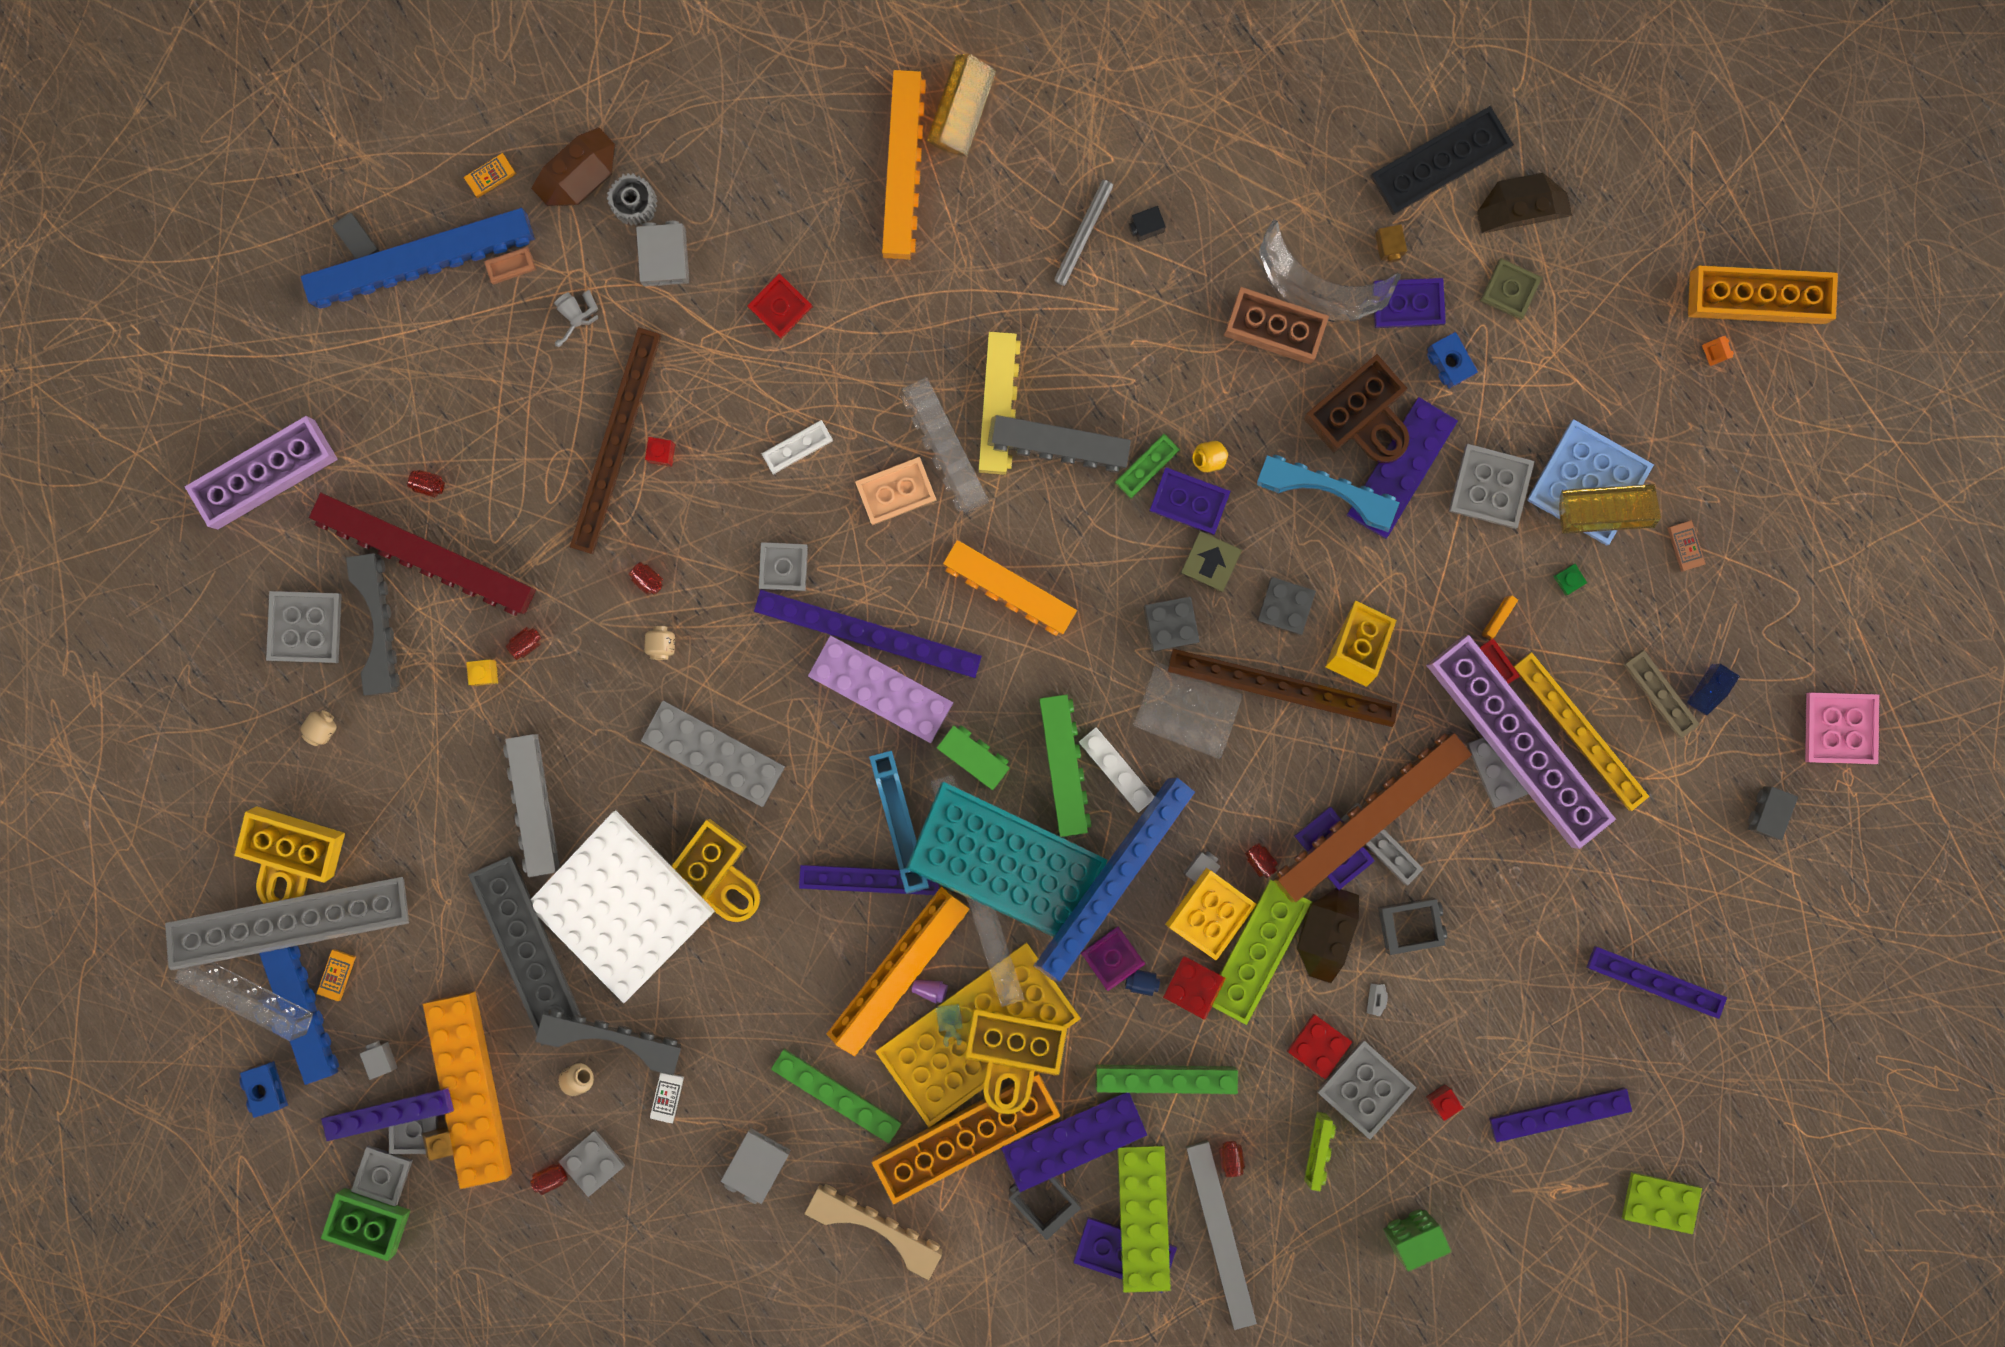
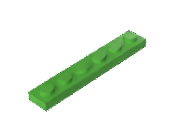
(836, 1096)

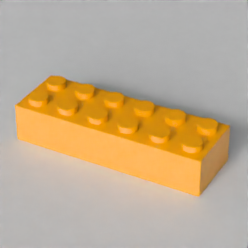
(1762, 294)

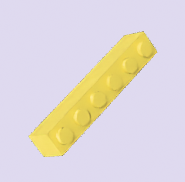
(998, 397)

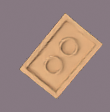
(895, 491)

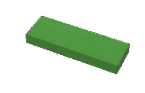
(1147, 466)

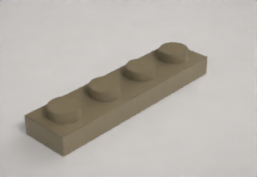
(1661, 694)

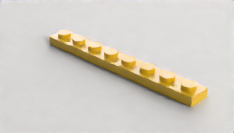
(1580, 732)

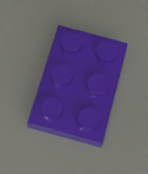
(1414, 304)
(1189, 501)
(1351, 867)

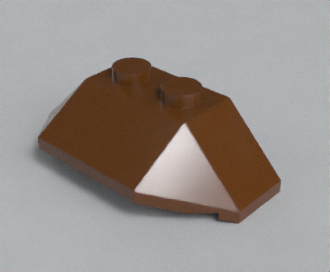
(576, 170)

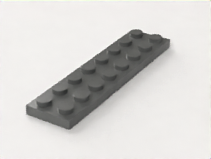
(522, 940)

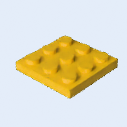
(1211, 914)

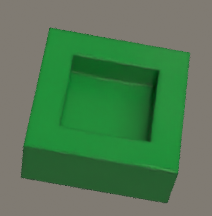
(1570, 579)

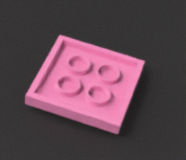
(1842, 728)

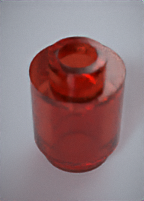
(426, 483)
(646, 579)
(524, 643)
(1261, 860)
(1232, 1159)
(548, 1179)

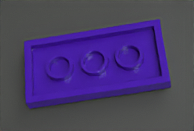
(1101, 1248)

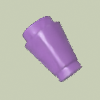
(931, 990)

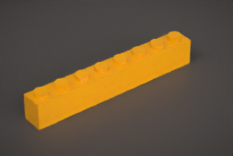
(902, 164)
(897, 971)

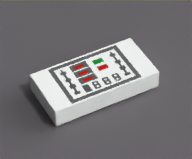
(667, 1097)

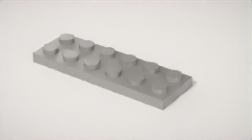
(713, 753)

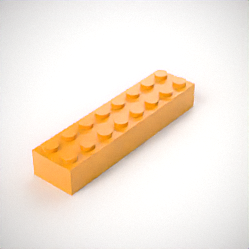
(465, 1069)
(960, 1141)

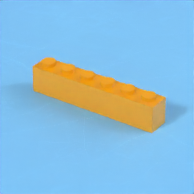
(1009, 587)

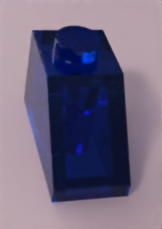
(1713, 688)

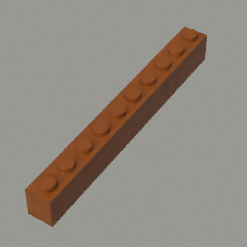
(1372, 817)

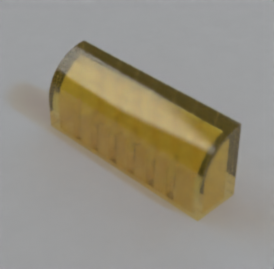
(961, 105)
(1609, 508)

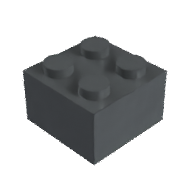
(1171, 624)

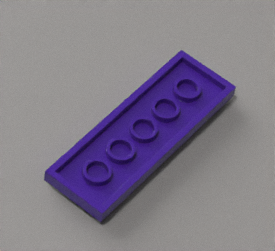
(1427, 432)
(1073, 1141)

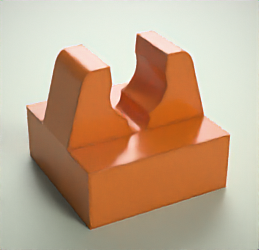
(1717, 350)

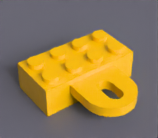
(287, 850)
(710, 871)
(1013, 1051)

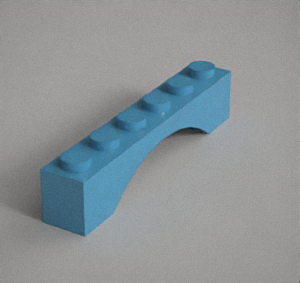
(1282, 476)
(897, 817)

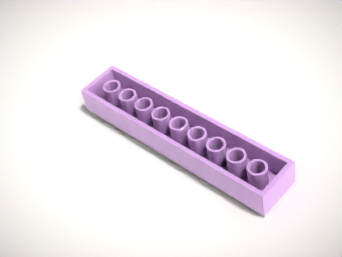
(1521, 742)

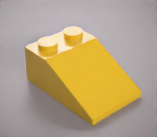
(1361, 644)

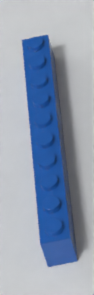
(417, 258)
(1114, 879)

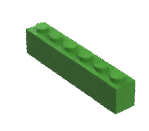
(1063, 765)
(1166, 1079)

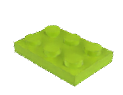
(1319, 1151)
(1661, 1203)

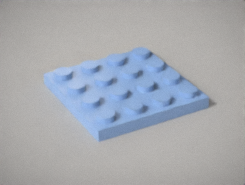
(1586, 461)

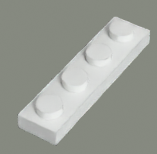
(1117, 769)

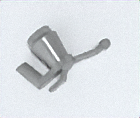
(570, 309)

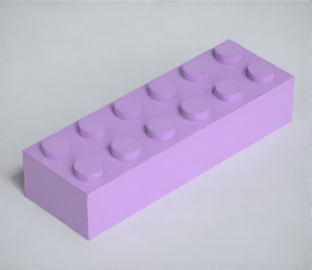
(261, 473)
(880, 689)

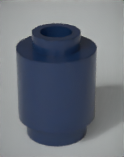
(1142, 983)

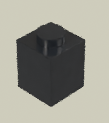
(1147, 224)

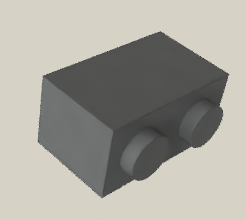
(1772, 812)

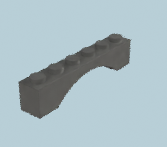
(379, 671)
(559, 1030)

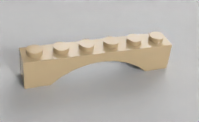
(832, 1208)

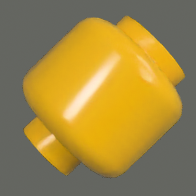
(1210, 456)

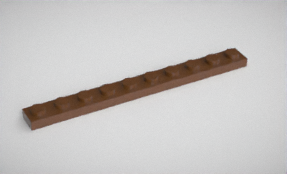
(615, 441)
(1282, 687)

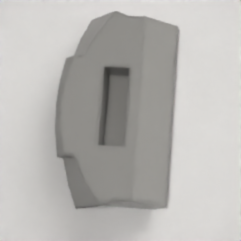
(1377, 999)

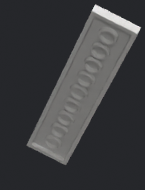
(286, 923)

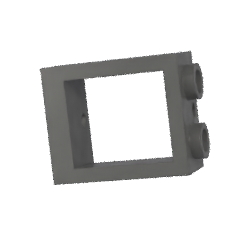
(1389, 932)
(1056, 1220)

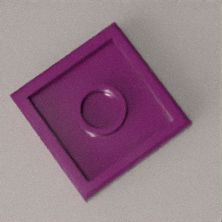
(1112, 958)

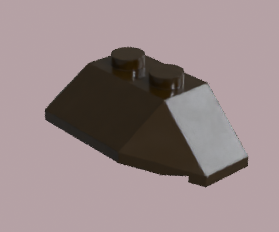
(1522, 203)
(1328, 934)

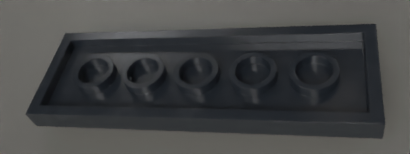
(1441, 160)

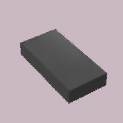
(355, 236)

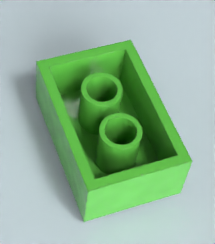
(974, 756)
(365, 1224)
(1416, 1239)

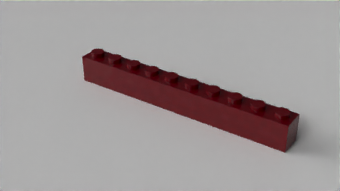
(422, 554)

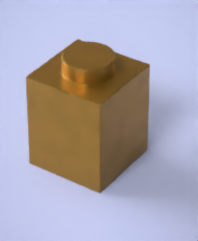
(1391, 243)
(437, 1143)

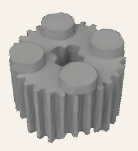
(638, 211)

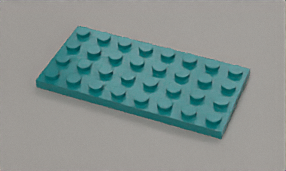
(1002, 860)

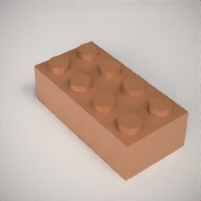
(1276, 326)

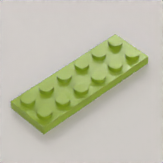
(1259, 952)
(1143, 1219)

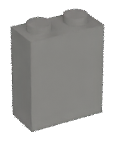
(662, 254)
(755, 1166)

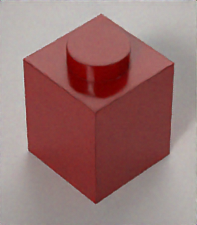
(660, 451)
(1444, 1102)

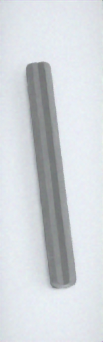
(1083, 232)

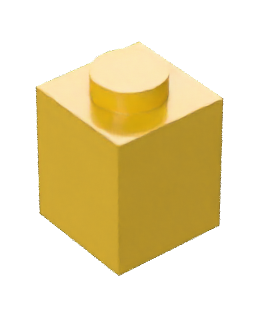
(482, 672)

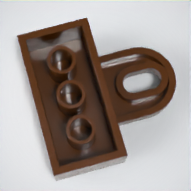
(1360, 410)

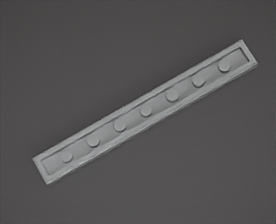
(1221, 1235)

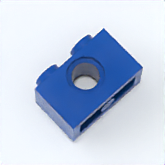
(1451, 347)
(269, 1078)

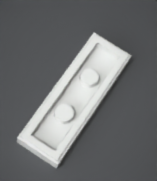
(797, 447)

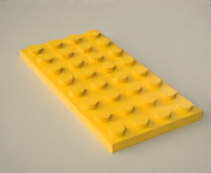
(940, 1076)

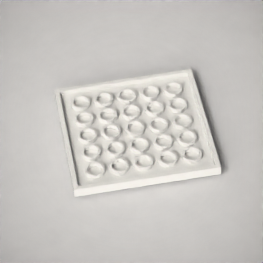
(620, 907)

